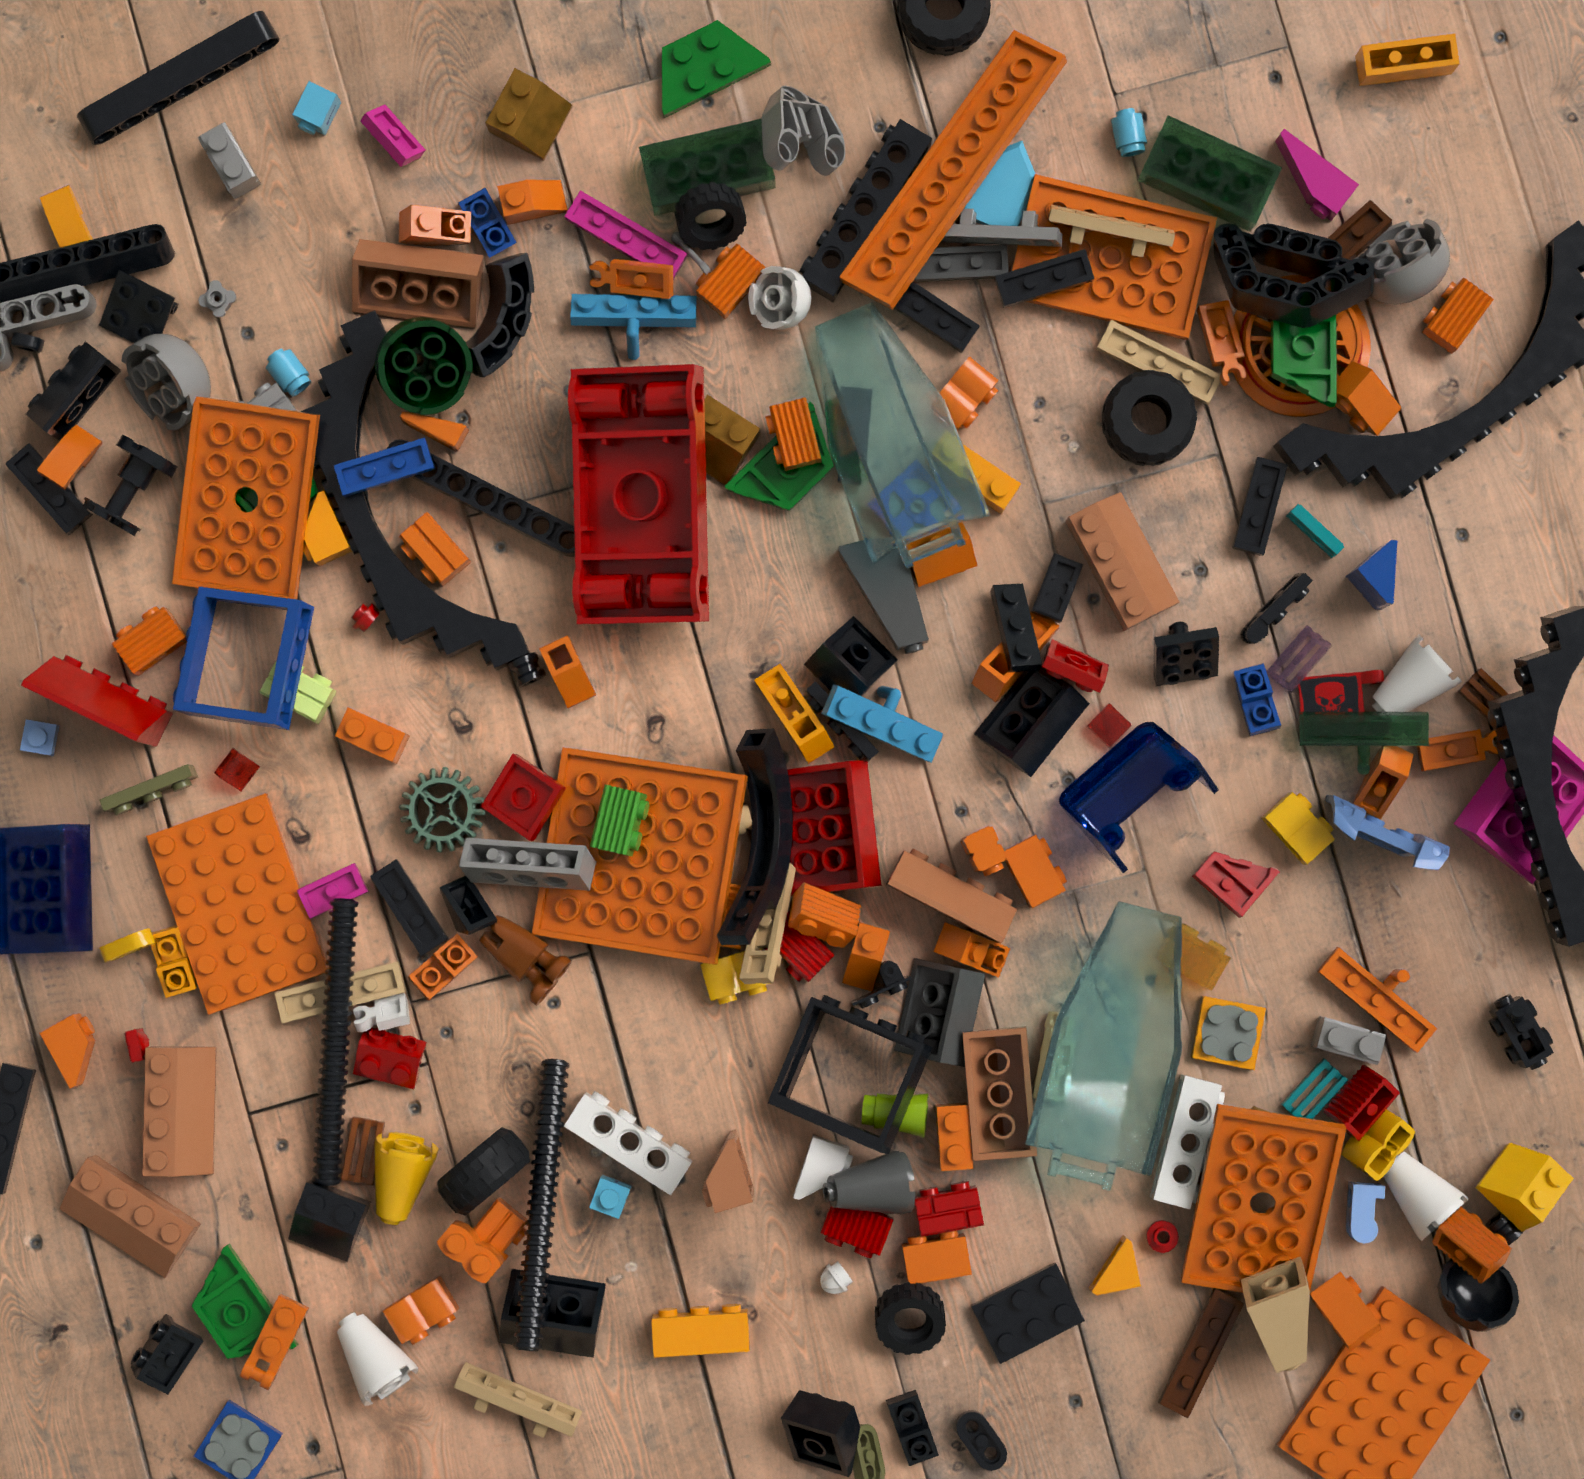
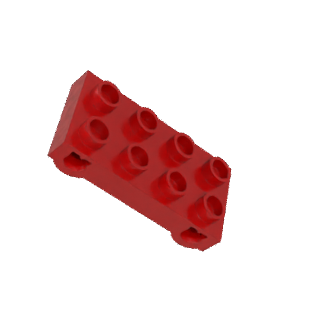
(639, 494)

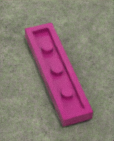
(623, 233)

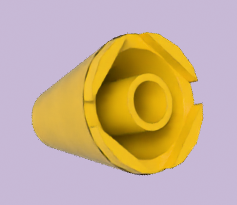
(400, 1173)

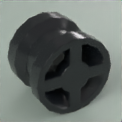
(527, 669)
(1502, 1225)

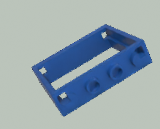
(287, 667)

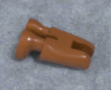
(519, 952)

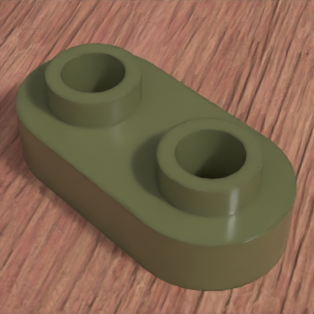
(868, 1455)

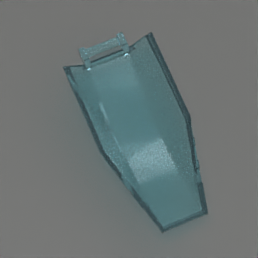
(892, 440)
(1114, 1050)

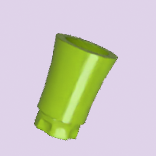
(877, 1109)

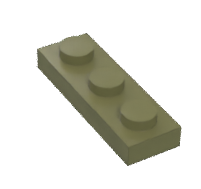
(149, 790)

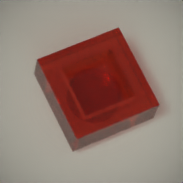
(1109, 725)
(237, 769)

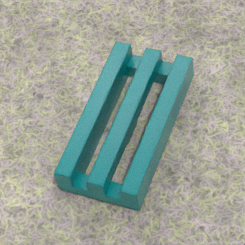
(1315, 531)
(1332, 1072)

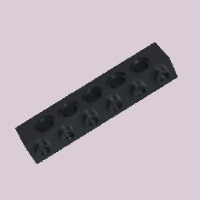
(900, 138)

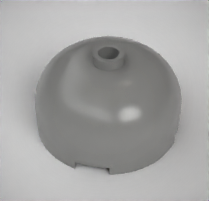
(1418, 270)
(177, 366)

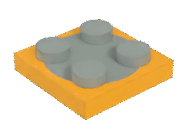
(1228, 1032)

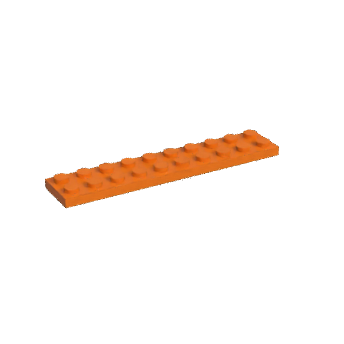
(953, 169)

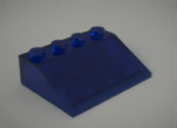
(45, 889)

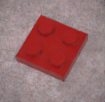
(1072, 664)
(523, 797)

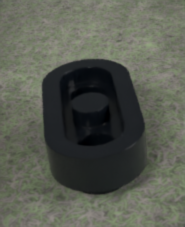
(981, 1439)

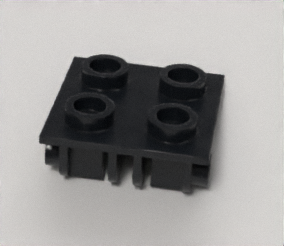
(136, 309)
(893, 983)

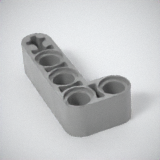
(34, 318)

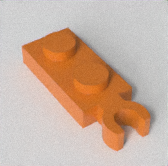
(635, 278)
(1222, 339)
(1456, 749)

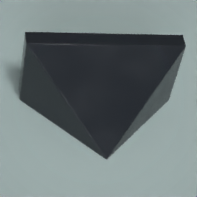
(467, 906)

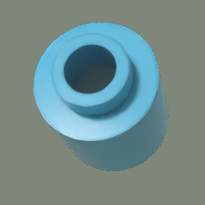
(1129, 132)
(288, 371)

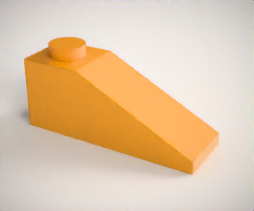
(794, 713)

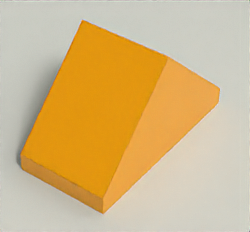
(1118, 1271)

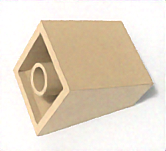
(1280, 1312)

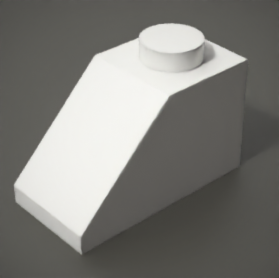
(821, 1161)

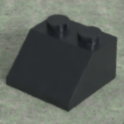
(851, 659)
(328, 1220)
(822, 1432)

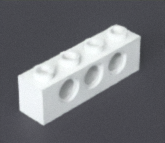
(583, 1124)
(1164, 1186)

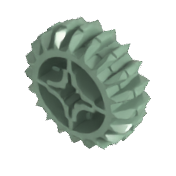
(452, 799)

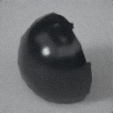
(1477, 1304)

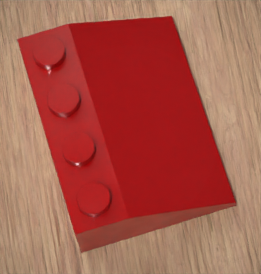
(100, 700)
(833, 827)

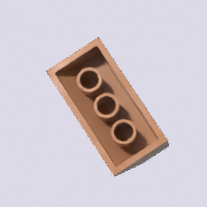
(416, 282)
(1121, 561)
(951, 896)
(999, 1092)
(179, 1111)
(728, 1178)
(128, 1215)

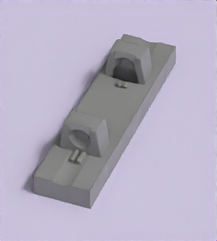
(1026, 234)

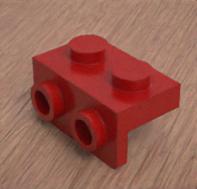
(389, 1057)

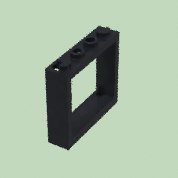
(797, 1055)

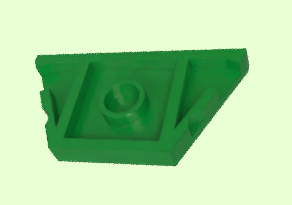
(705, 65)
(1306, 359)
(771, 484)
(233, 1306)

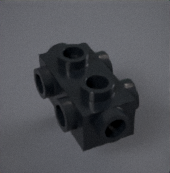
(1516, 1023)

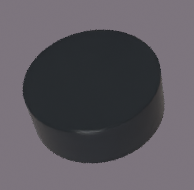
(27, 342)

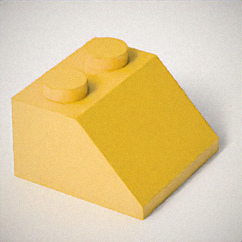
(1524, 1185)

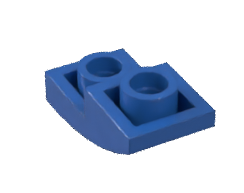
(487, 222)
(1256, 699)

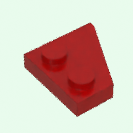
(1234, 881)

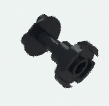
(135, 474)

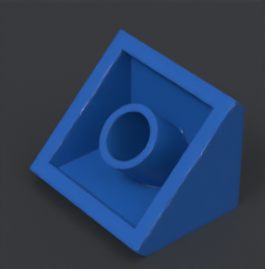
(1376, 576)

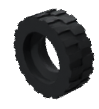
(706, 198)
(916, 1339)

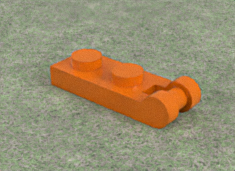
(274, 1340)

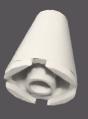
(1414, 680)
(1422, 1194)
(373, 1358)

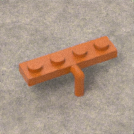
(1378, 998)

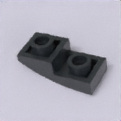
(912, 1427)

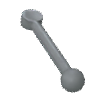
(678, 240)

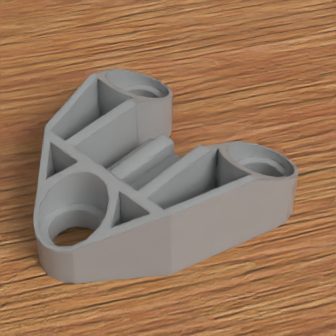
(795, 119)

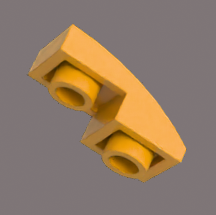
(65, 217)
(172, 962)

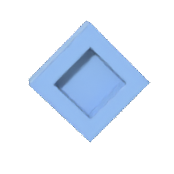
(39, 737)

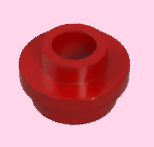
(364, 616)
(1153, 1232)

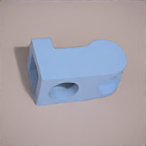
(1361, 1210)

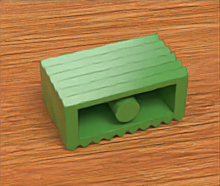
(619, 820)

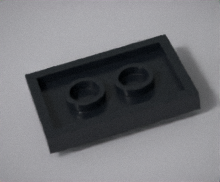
(1027, 1313)

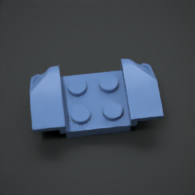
(1353, 823)

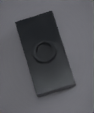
(1057, 588)

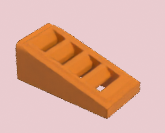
(442, 431)

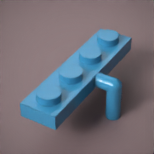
(634, 313)
(882, 721)

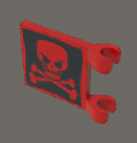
(1336, 691)

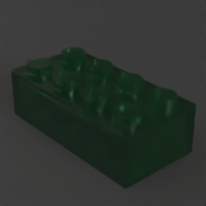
(719, 156)
(1209, 173)

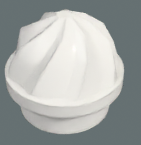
(835, 1279)

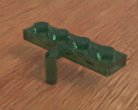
(1363, 731)

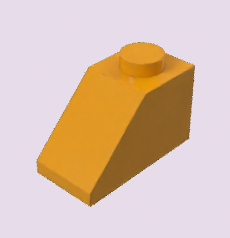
(324, 535)

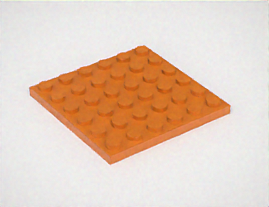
(677, 883)

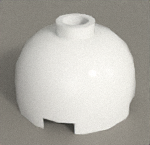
(779, 298)

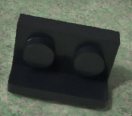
(165, 1354)

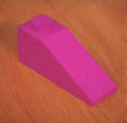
(1319, 181)

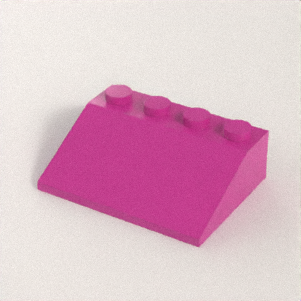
(1491, 815)

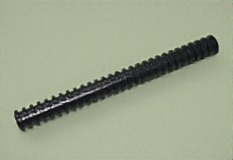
(335, 1042)
(541, 1204)

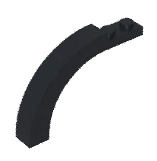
(771, 835)

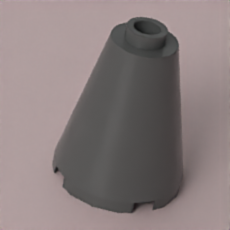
(873, 1185)

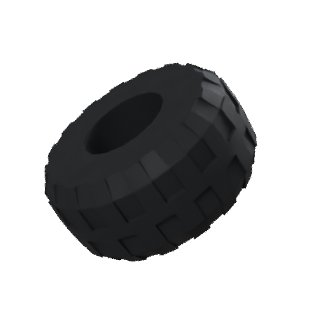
(939, 35)
(1163, 391)
(483, 1171)

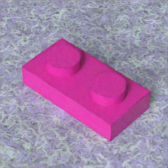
(392, 135)
(343, 883)

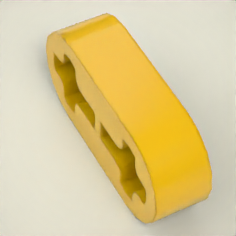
(127, 945)

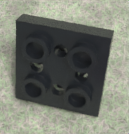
(1185, 655)

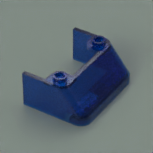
(1125, 781)

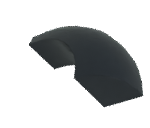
(507, 313)

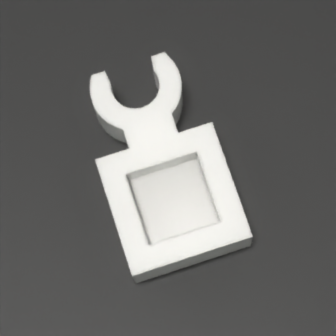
(386, 1013)

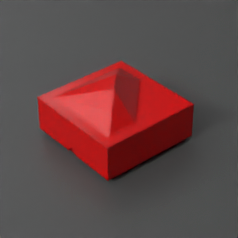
(136, 1044)

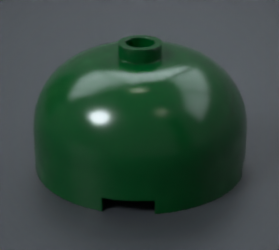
(437, 379)

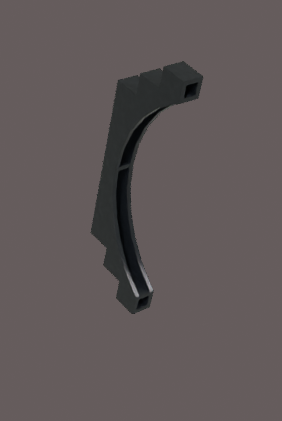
(1405, 457)
(407, 601)
(1525, 737)

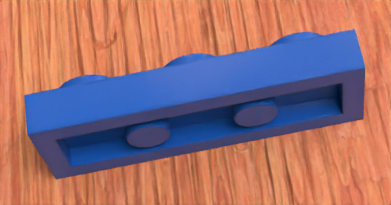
(384, 467)

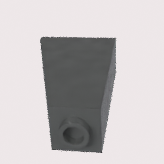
(889, 593)

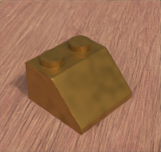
(528, 114)
(726, 440)

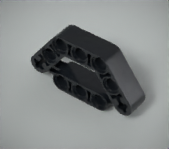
(1335, 282)

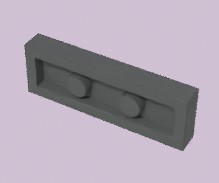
(964, 263)

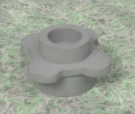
(226, 298)

